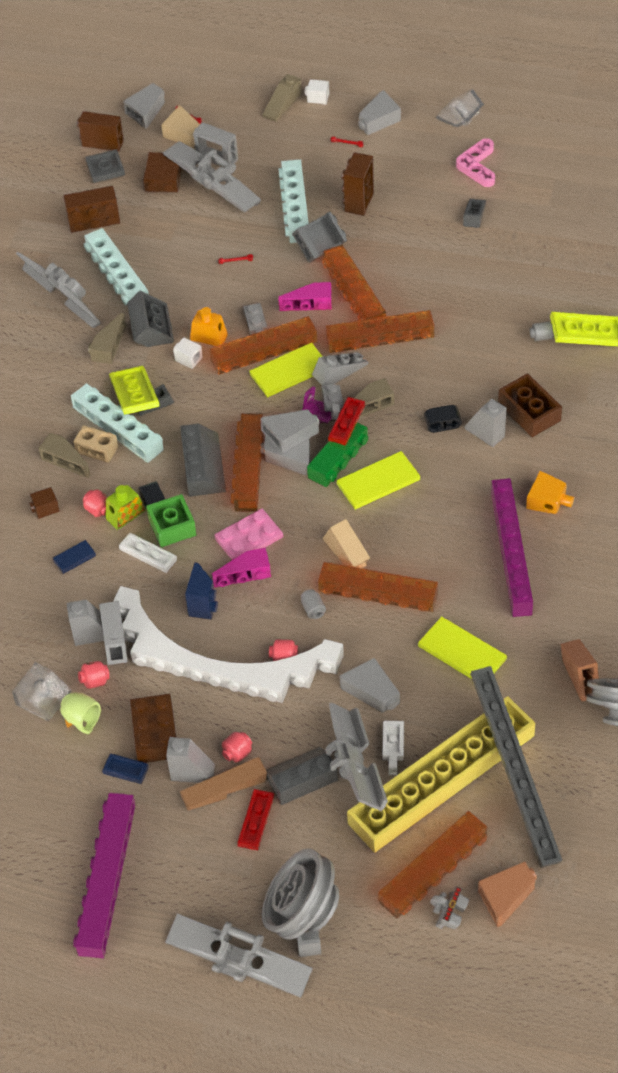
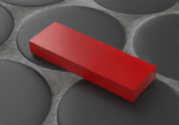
(346, 421)
(255, 819)

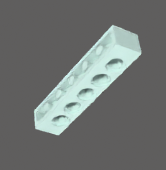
(294, 197)
(113, 265)
(111, 419)

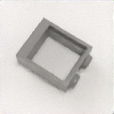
(218, 136)

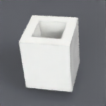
(317, 91)
(187, 353)

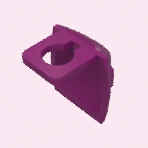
(316, 407)

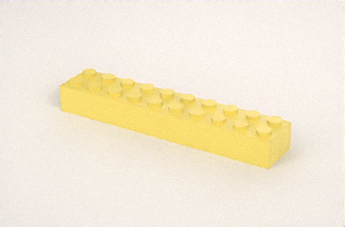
(435, 779)

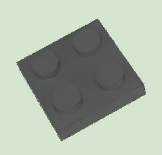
(105, 166)

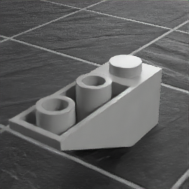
(337, 367)
(113, 632)

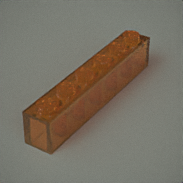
(352, 283)
(380, 331)
(263, 345)
(248, 463)
(378, 587)
(432, 865)

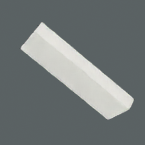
(148, 552)

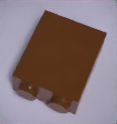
(100, 131)
(161, 174)

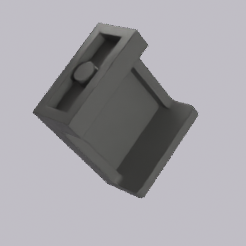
(319, 236)

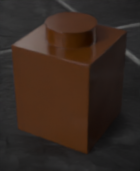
(44, 503)

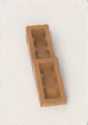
(217, 787)

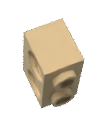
(96, 443)

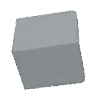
(309, 944)

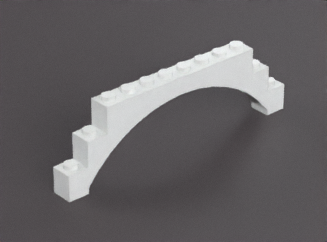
(263, 680)

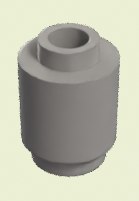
(541, 331)
(313, 604)

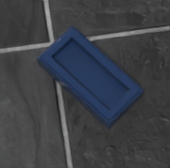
(74, 556)
(125, 768)

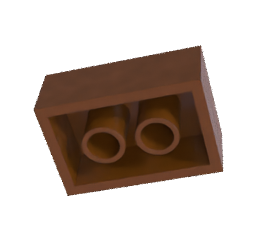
(358, 183)
(92, 209)
(530, 405)
(152, 726)

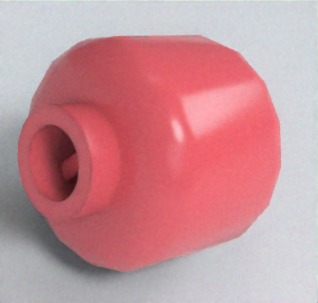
(95, 502)
(283, 649)
(93, 674)
(236, 746)

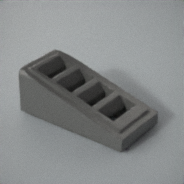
(474, 213)
(163, 397)

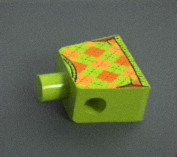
(123, 506)

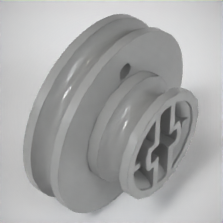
(605, 693)
(301, 895)

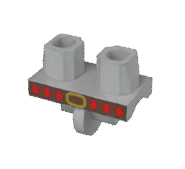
(454, 900)

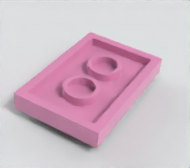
(249, 534)

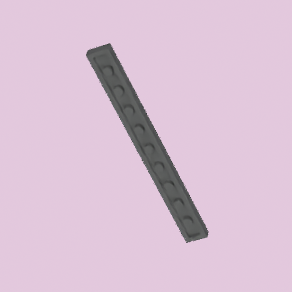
(516, 767)

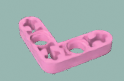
(467, 163)

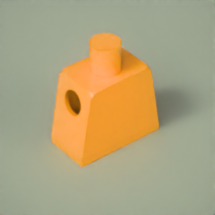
(208, 328)
(548, 494)

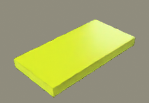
(585, 328)
(286, 370)
(133, 390)
(378, 480)
(460, 648)

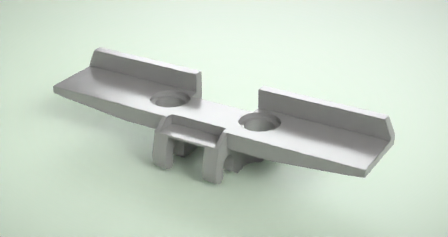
(233, 191)
(68, 286)
(349, 745)
(237, 962)

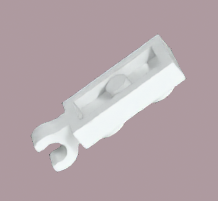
(393, 743)

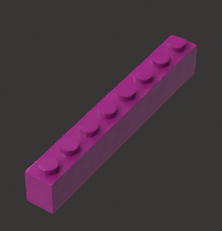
(511, 548)
(105, 876)

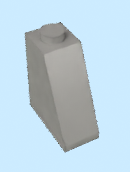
(145, 104)
(379, 114)
(489, 423)
(290, 428)
(294, 459)
(85, 622)
(371, 686)
(188, 761)

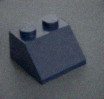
(200, 594)

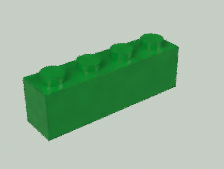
(335, 457)

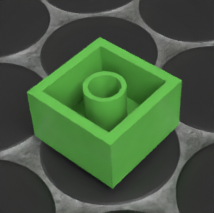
(171, 520)

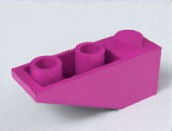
(310, 297)
(246, 567)

